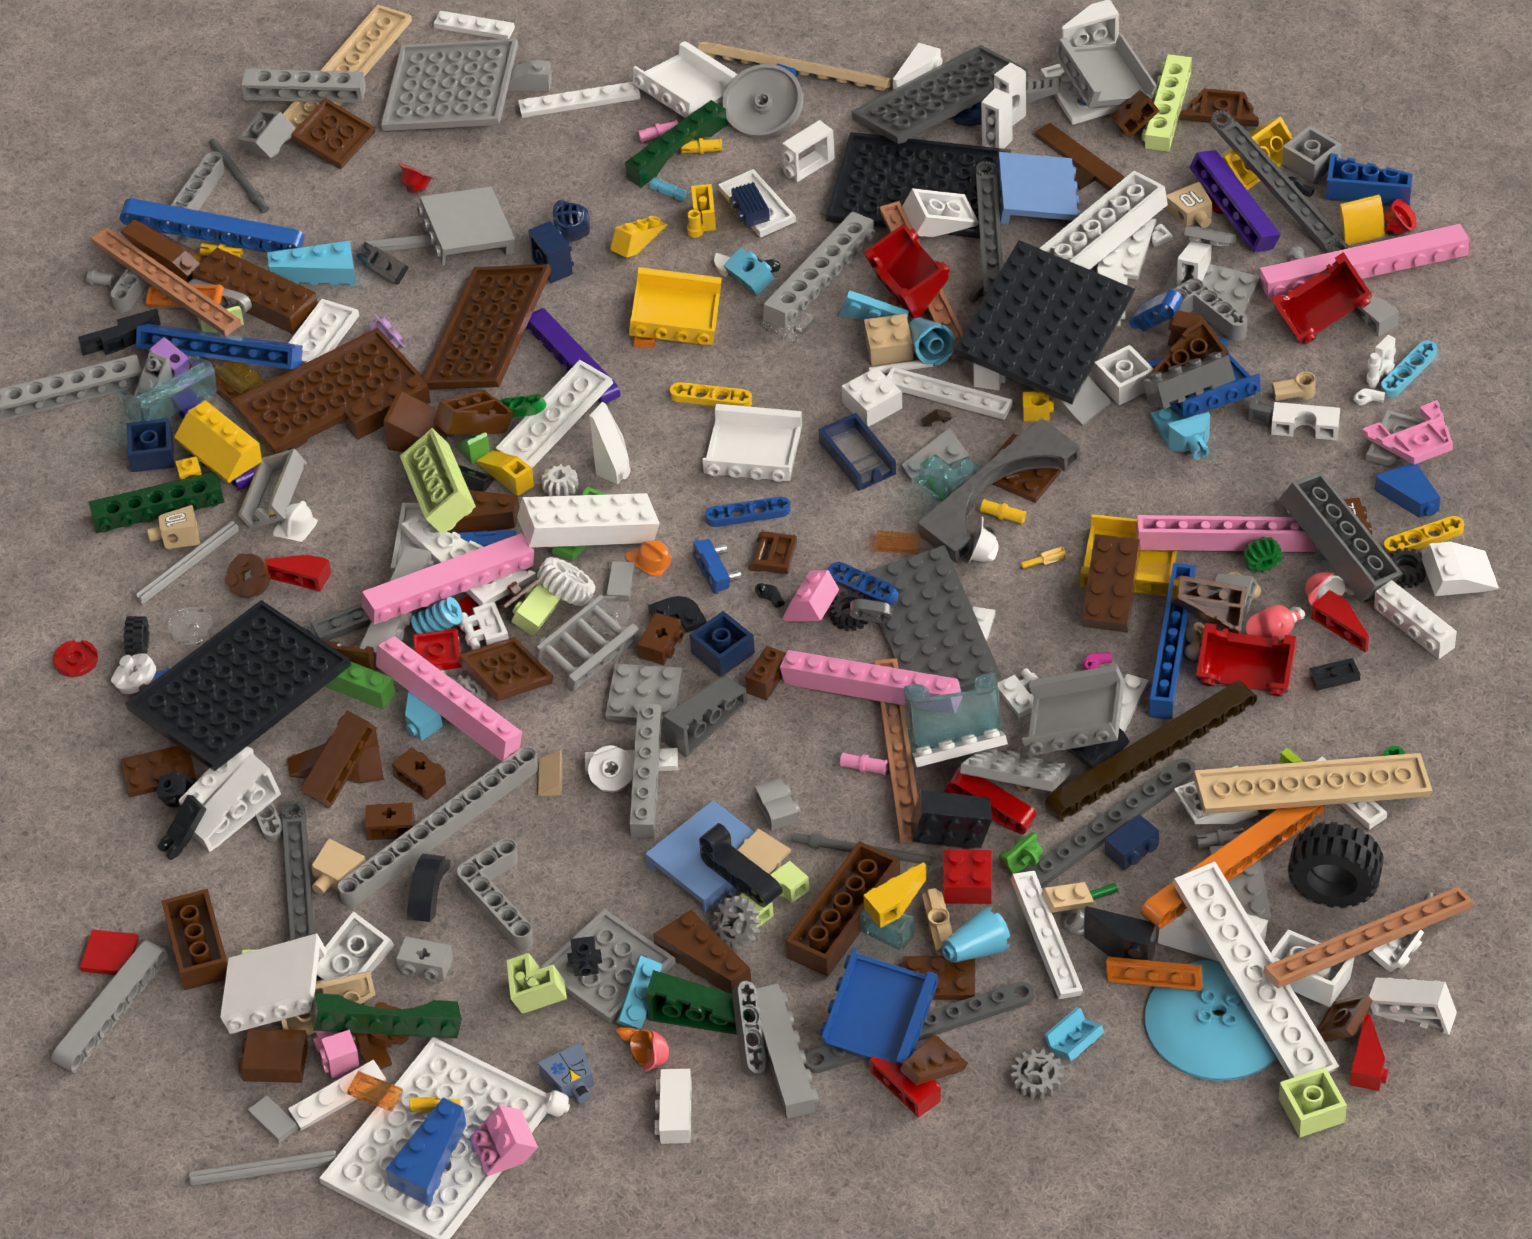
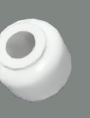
(557, 1103)

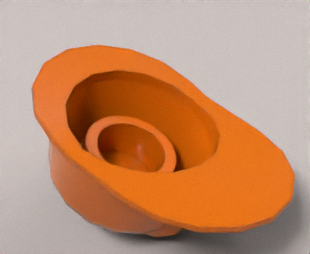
(650, 557)

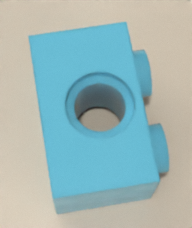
(749, 271)

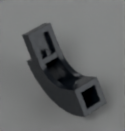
(425, 887)

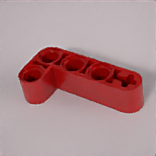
(1005, 807)

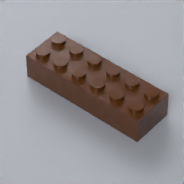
(272, 296)
(835, 915)

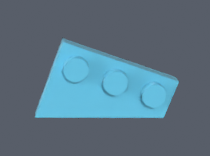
(864, 307)

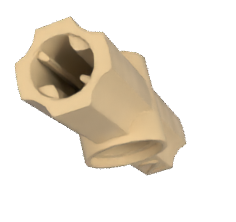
(937, 918)

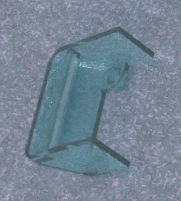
(174, 394)

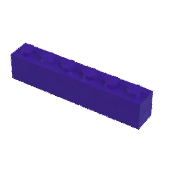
(1235, 201)

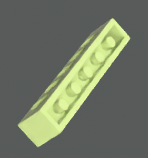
(1169, 101)

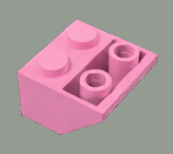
(503, 1140)

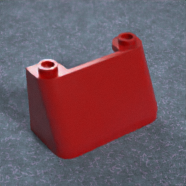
(907, 269)
(1323, 299)
(1254, 660)

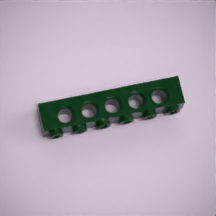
(153, 501)

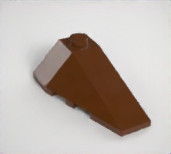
(163, 249)

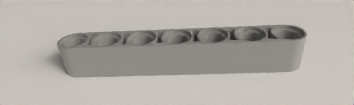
(109, 1005)

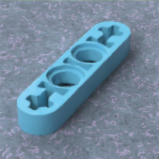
(1409, 369)

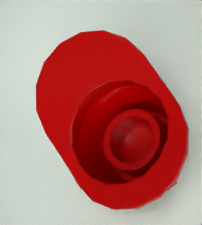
(414, 179)
(1400, 218)

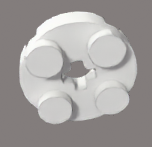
(133, 673)
(599, 763)

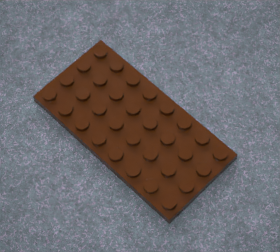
(486, 326)
(322, 389)

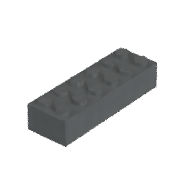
(1340, 535)

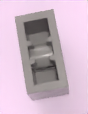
(424, 958)

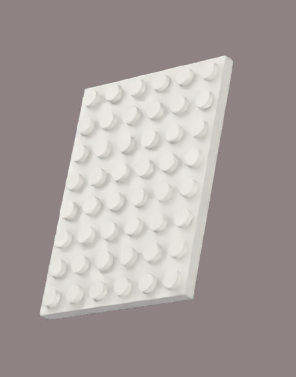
(437, 1072)

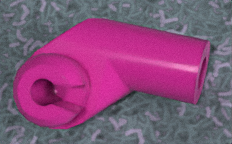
(1093, 660)

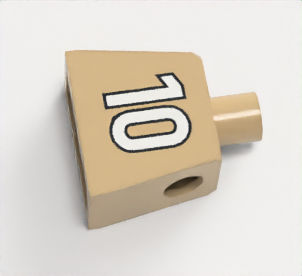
(1190, 205)
(176, 529)

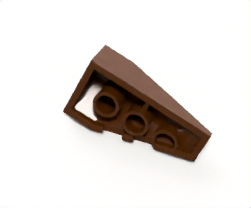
(1195, 343)
(366, 770)

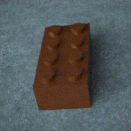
(1111, 583)
(195, 939)

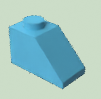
(421, 718)

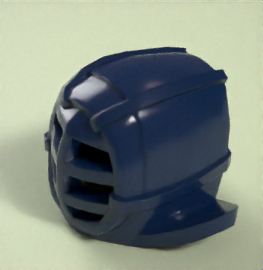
(571, 220)

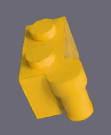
(703, 214)

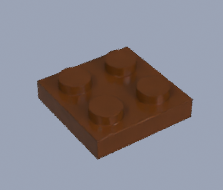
(1344, 1018)

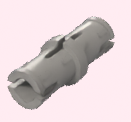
(1217, 838)

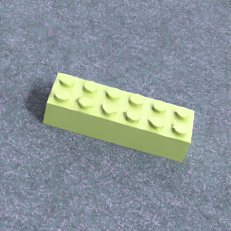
(437, 481)

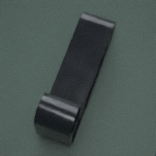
(736, 868)

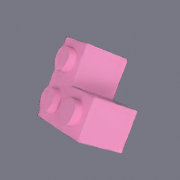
(336, 1052)

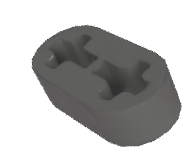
(870, 611)

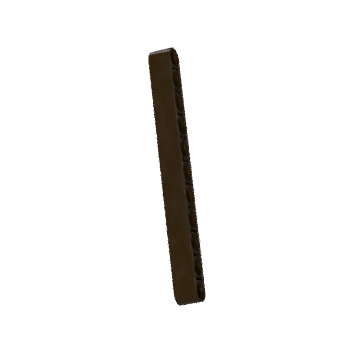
(1149, 750)

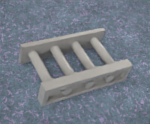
(592, 662)

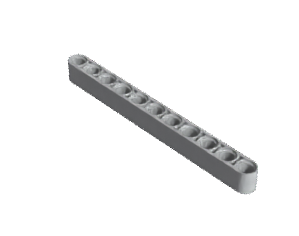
(191, 197)
(437, 826)

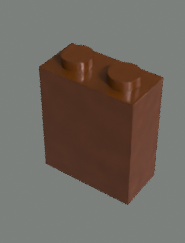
(274, 1055)

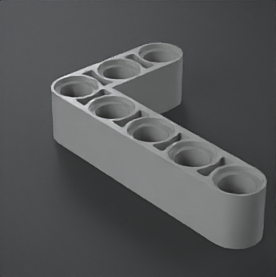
(475, 881)

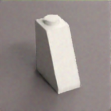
(1193, 262)

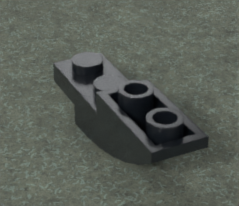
(119, 336)

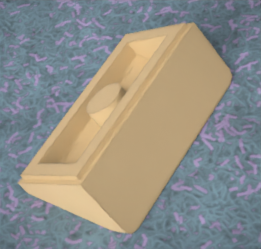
(550, 774)

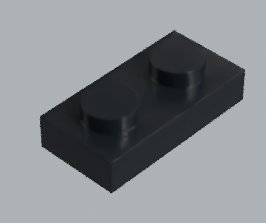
(1334, 674)

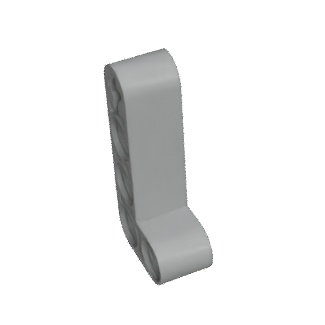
(1213, 308)

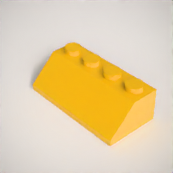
(1271, 138)
(218, 442)

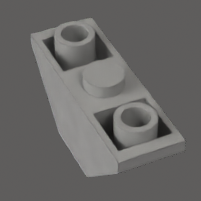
(155, 372)

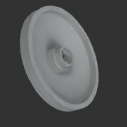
(763, 101)

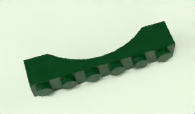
(650, 160)
(339, 1014)

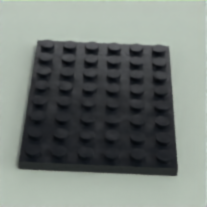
(885, 172)
(1044, 322)
(238, 685)

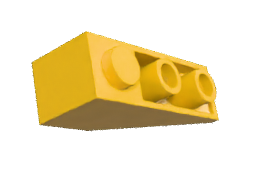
(634, 236)
(508, 470)
(893, 897)

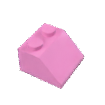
(812, 597)

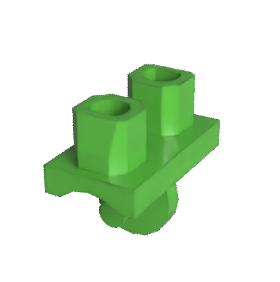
(1022, 854)

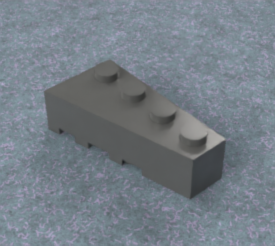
(1188, 380)
(702, 715)

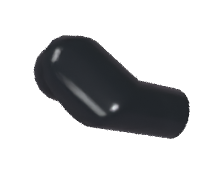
(771, 593)

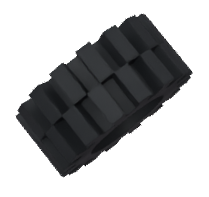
(1412, 559)
(842, 619)
(136, 635)

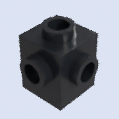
(173, 787)
(584, 956)

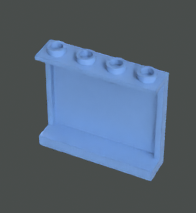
(1036, 187)
(681, 860)

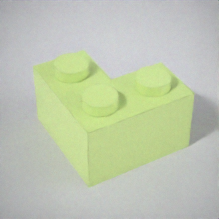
(534, 987)

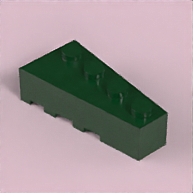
(690, 1004)

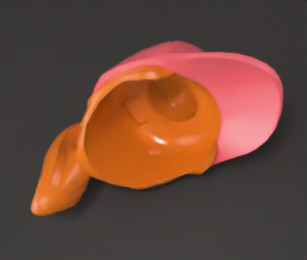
(646, 1046)

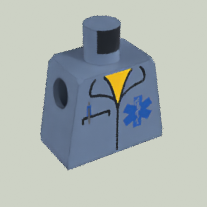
(568, 1073)

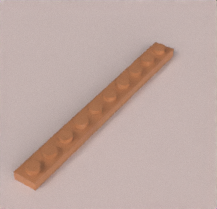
(166, 281)
(939, 309)
(899, 761)
(1367, 937)

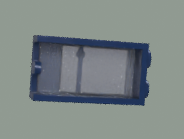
(857, 451)

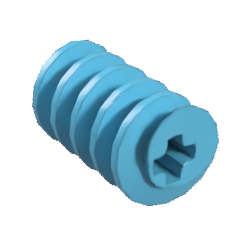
(437, 617)

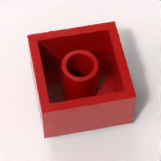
(967, 877)

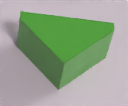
(474, 447)

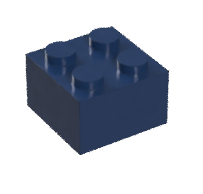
(551, 248)
(150, 445)
(722, 643)

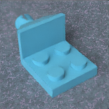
(1183, 434)

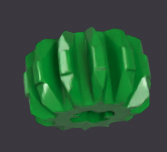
(1262, 554)

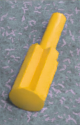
(1046, 557)
(426, 1104)

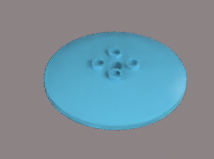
(1199, 1042)

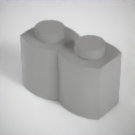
(776, 803)

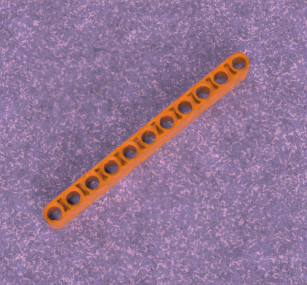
(1235, 857)

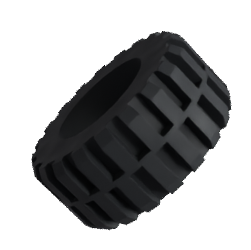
(1335, 864)

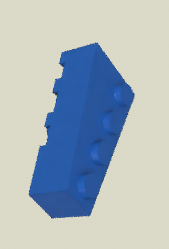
(1357, 181)
(428, 1152)

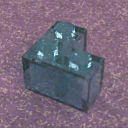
(942, 478)
(895, 934)

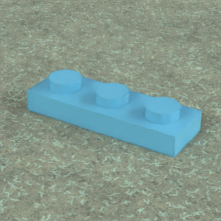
(635, 1001)

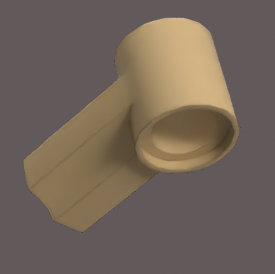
(1302, 387)

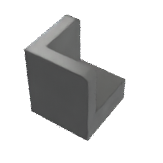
(1259, 412)

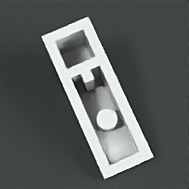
(921, 60)

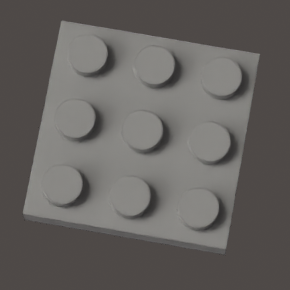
(642, 685)

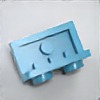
(1072, 1035)

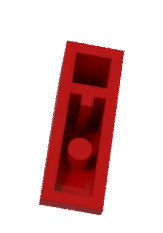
(300, 570)
(1339, 617)
(1369, 1059)
(915, 1097)

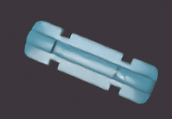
(668, 189)

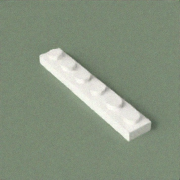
(578, 99)
(950, 393)
(1046, 935)

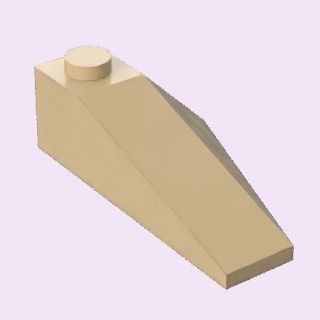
(353, 987)

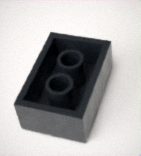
(951, 819)

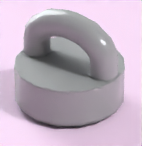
(1075, 922)

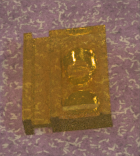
(239, 376)

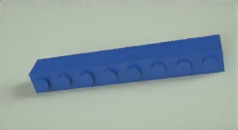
(221, 347)
(1170, 651)

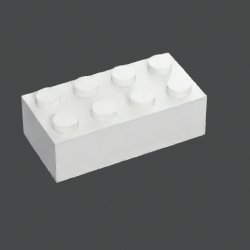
(1186, 935)

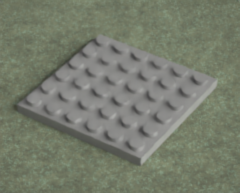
(450, 84)

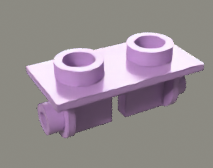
(384, 326)

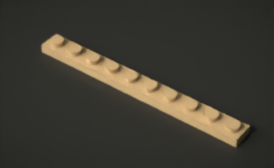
(802, 67)

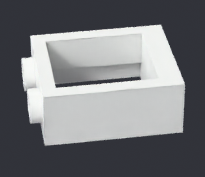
(816, 134)

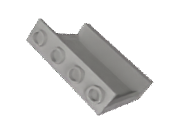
(1104, 72)
(465, 222)
(1075, 710)

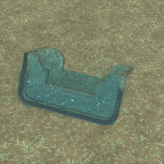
(952, 715)

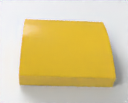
(1362, 220)

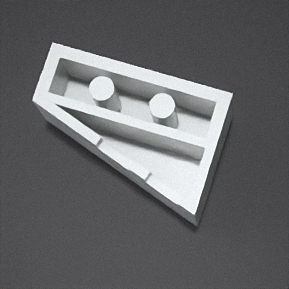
(1414, 1000)

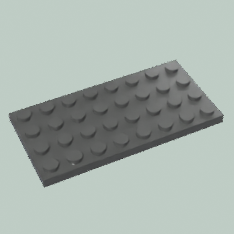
(934, 95)
(933, 620)

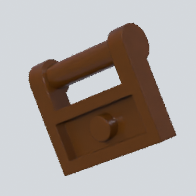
(779, 555)

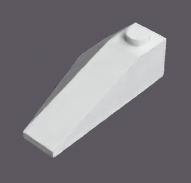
(608, 446)

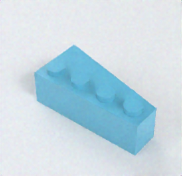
(315, 264)

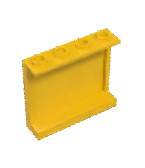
(675, 306)
(1153, 565)

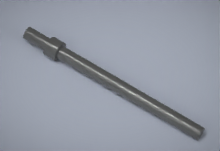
(254, 195)
(817, 841)

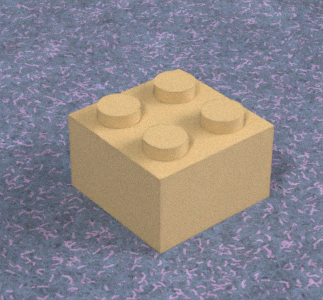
(888, 339)

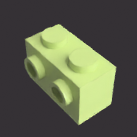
(535, 609)

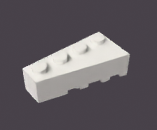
(236, 803)

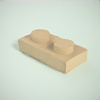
(1067, 897)

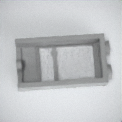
(272, 488)

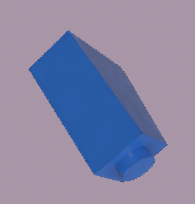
(1409, 489)

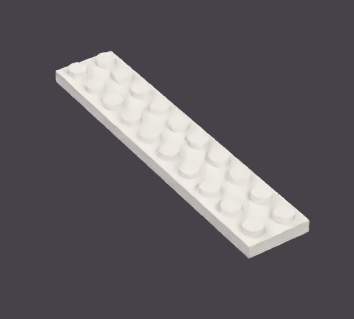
(1243, 959)

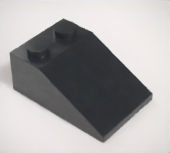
(1098, 753)
(1119, 934)

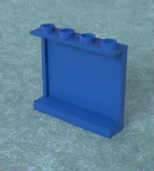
(1242, 387)
(878, 1009)

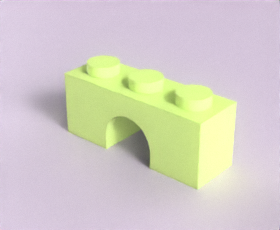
(793, 883)

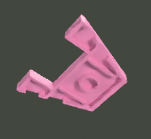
(1416, 442)

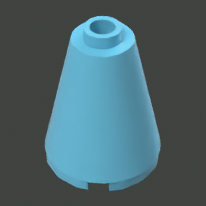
(931, 341)
(978, 937)

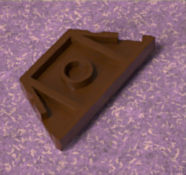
(1213, 100)

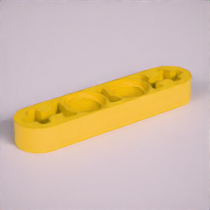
(711, 394)
(1422, 535)

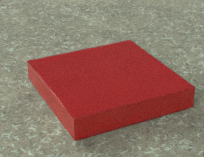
(439, 648)
(108, 951)

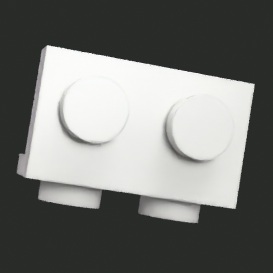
(1395, 953)

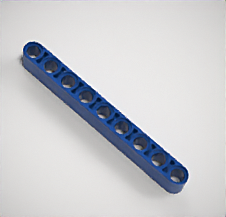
(211, 226)

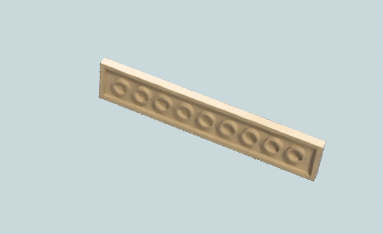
(358, 52)
(1312, 783)

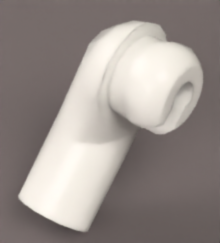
(1367, 395)

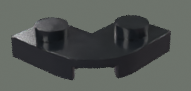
(680, 608)

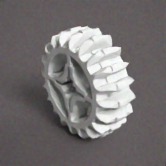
(566, 581)

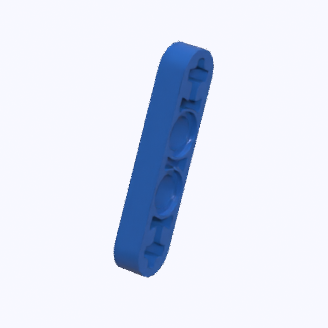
(747, 509)
(864, 580)

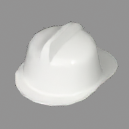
(297, 522)
(984, 544)

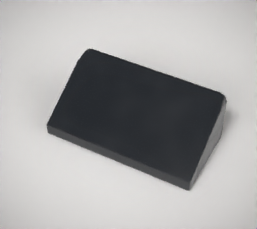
(476, 480)

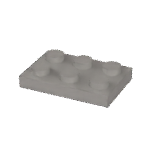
(1216, 238)

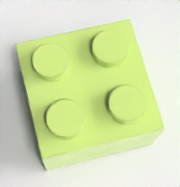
(1312, 1102)

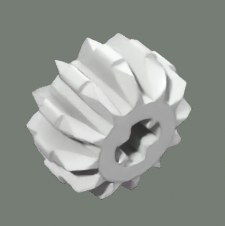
(559, 481)

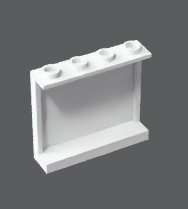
(685, 80)
(753, 442)
(271, 983)

